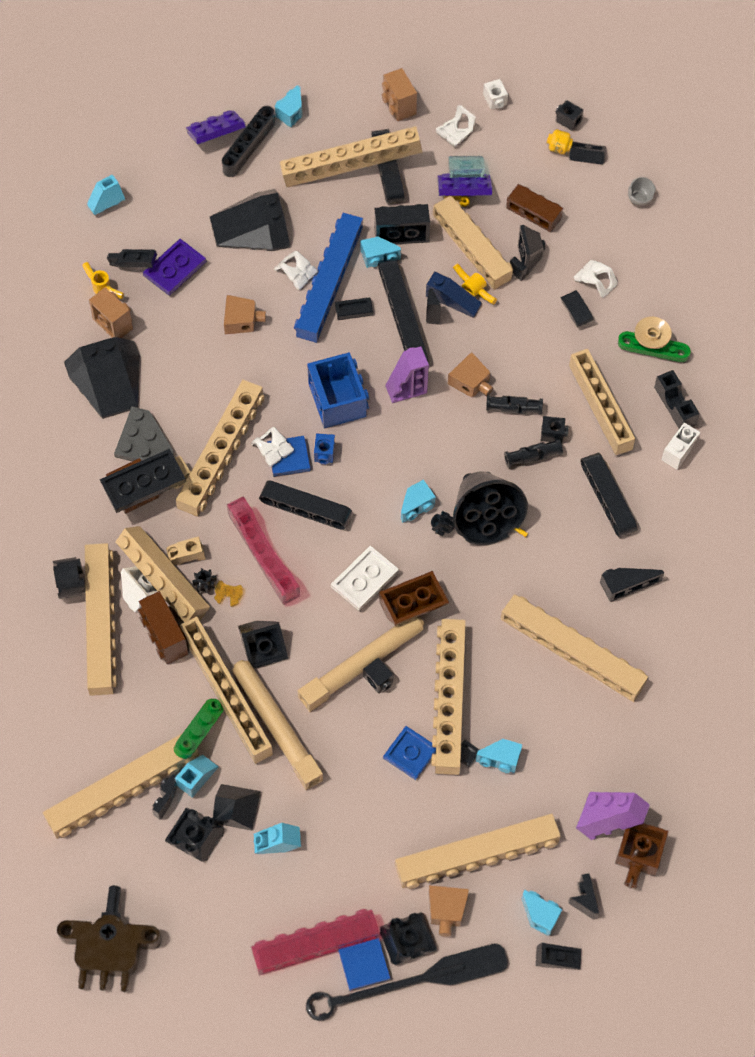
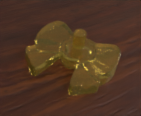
(234, 592)

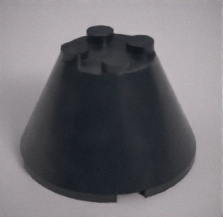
(488, 508)

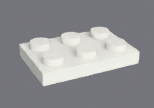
(364, 578)

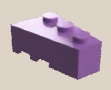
(409, 376)
(611, 811)

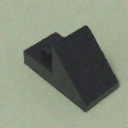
(587, 902)

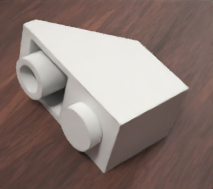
(680, 446)

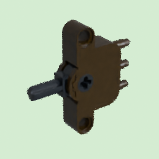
(112, 955)

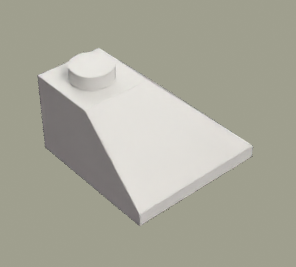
(135, 587)

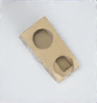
(186, 551)

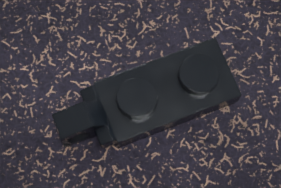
(133, 258)

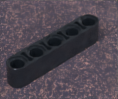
(248, 141)
(390, 176)
(608, 494)
(305, 505)

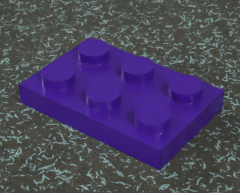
(215, 126)
(463, 185)
(174, 267)

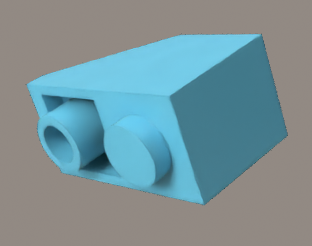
(289, 108)
(105, 194)
(378, 250)
(417, 500)
(501, 755)
(195, 775)
(277, 839)
(540, 913)

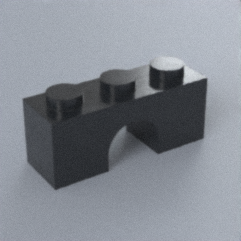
(669, 390)

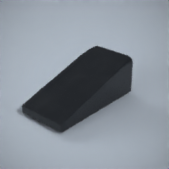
(558, 956)

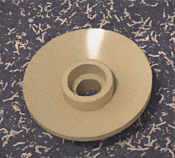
(653, 326)

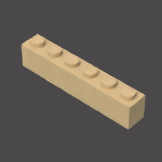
(472, 242)
(601, 402)
(162, 574)

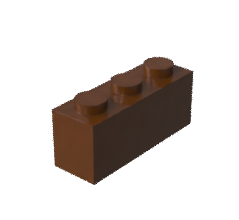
(534, 207)

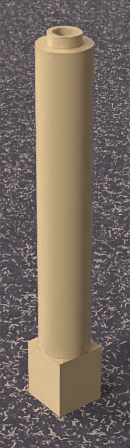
(318, 690)
(302, 762)

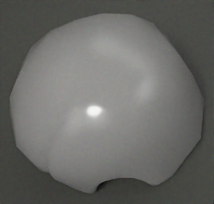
(641, 191)

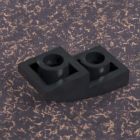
(577, 308)
(168, 791)

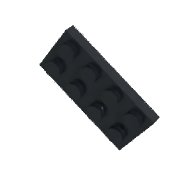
(142, 480)

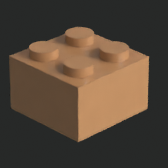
(399, 94)
(111, 313)

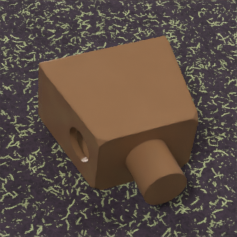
(241, 315)
(470, 377)
(447, 907)

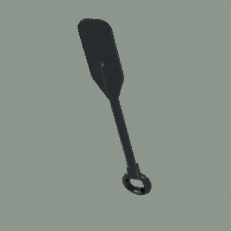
(447, 971)

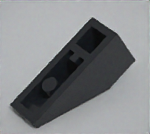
(625, 581)

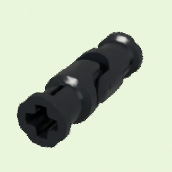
(525, 404)
(530, 453)

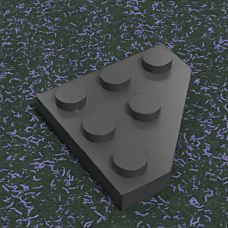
(141, 437)

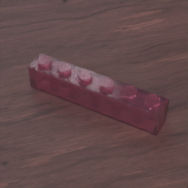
(315, 941)

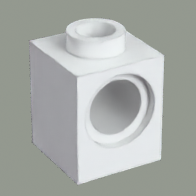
(495, 94)

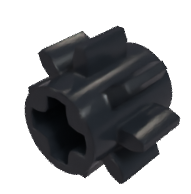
(442, 523)
(204, 575)

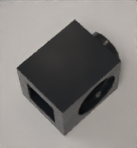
(569, 115)
(549, 423)
(378, 675)

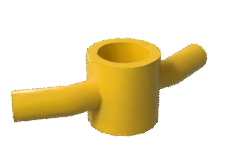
(100, 280)
(474, 284)

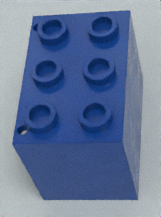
(337, 390)

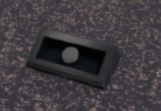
(587, 153)
(433, 308)

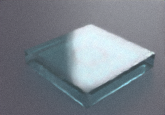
(466, 166)

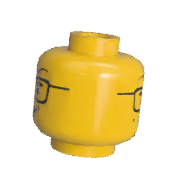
(559, 141)

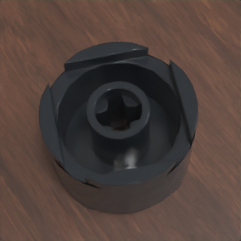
(68, 578)

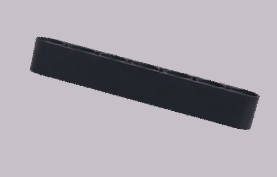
(400, 305)

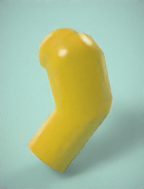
(463, 200)

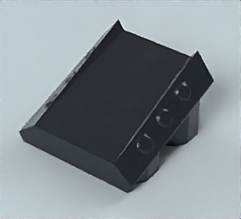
(195, 834)
(407, 938)

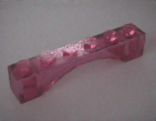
(253, 536)

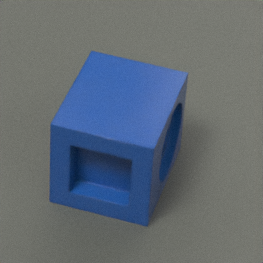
(324, 441)

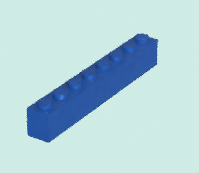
(329, 277)

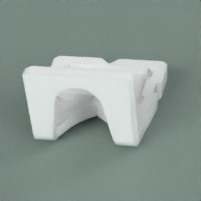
(450, 130)
(301, 273)
(589, 273)
(276, 449)

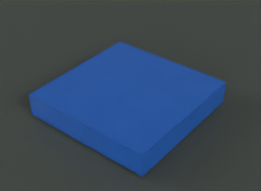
(296, 461)
(410, 752)
(364, 964)

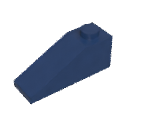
(453, 295)

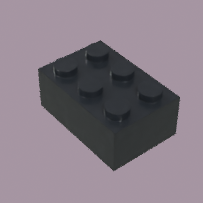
(403, 224)

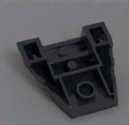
(252, 223)
(107, 375)

